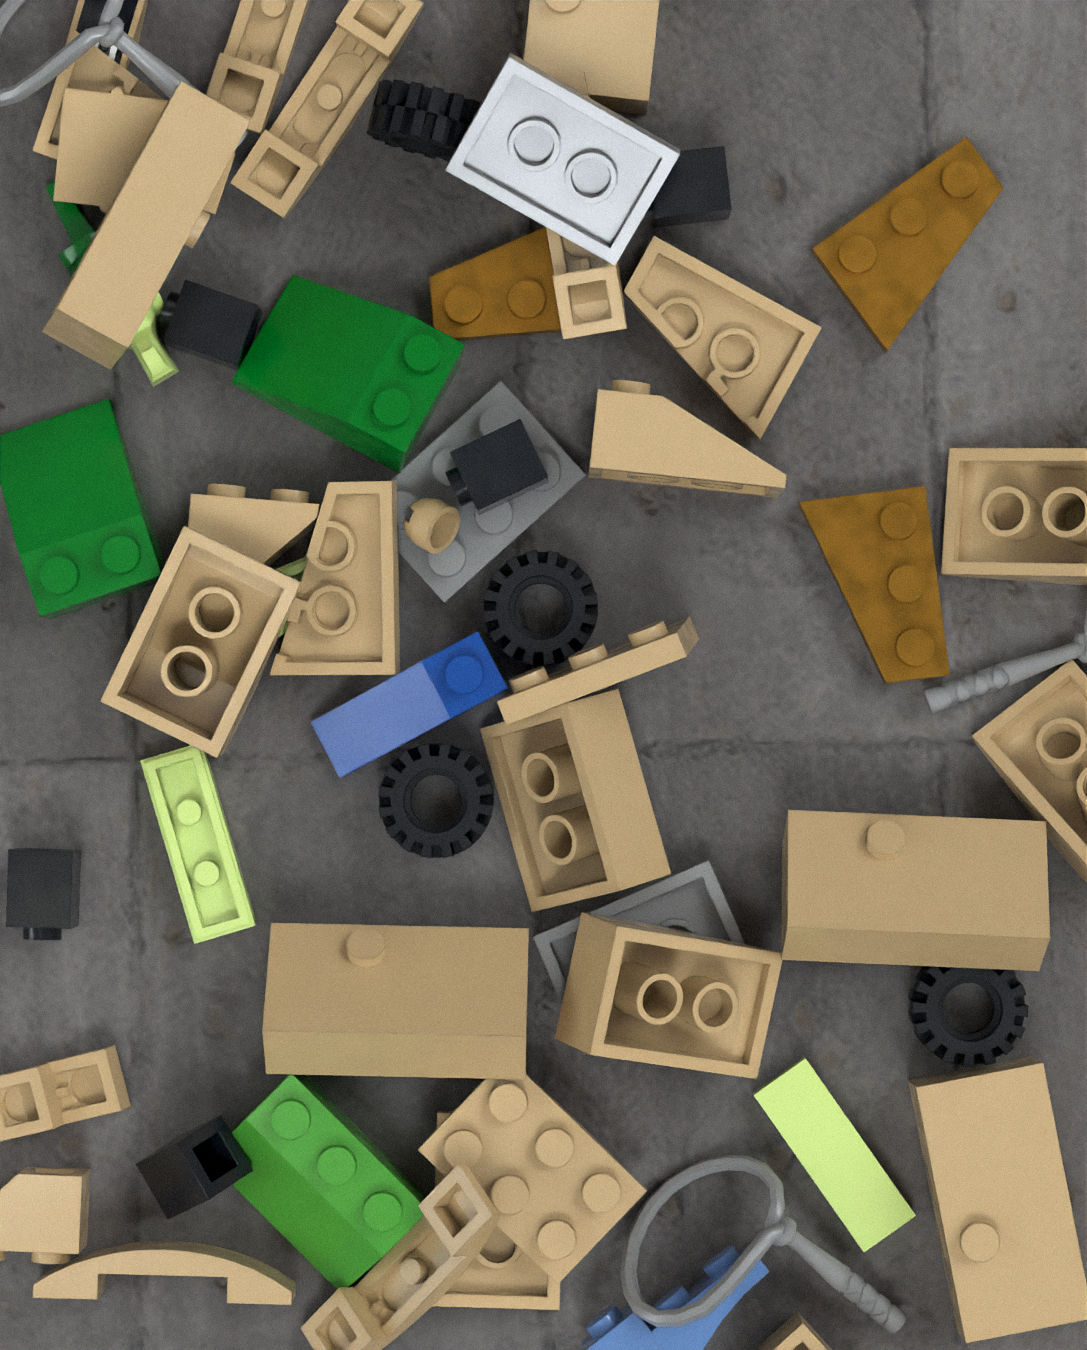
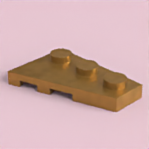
(907, 239)
(498, 292)
(888, 576)

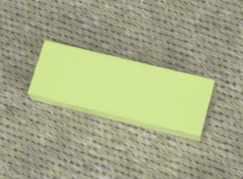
(198, 843)
(834, 1154)

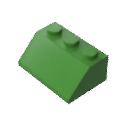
(324, 1182)

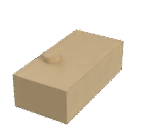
(601, 37)
(147, 226)
(914, 890)
(396, 1001)
(1000, 1199)

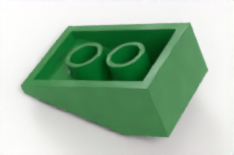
(351, 369)
(77, 511)

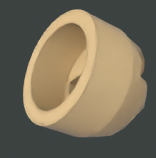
(432, 524)

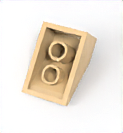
(661, 444)
(1016, 514)
(202, 642)
(1043, 758)
(667, 997)

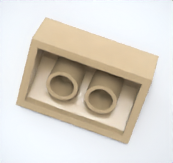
(575, 801)

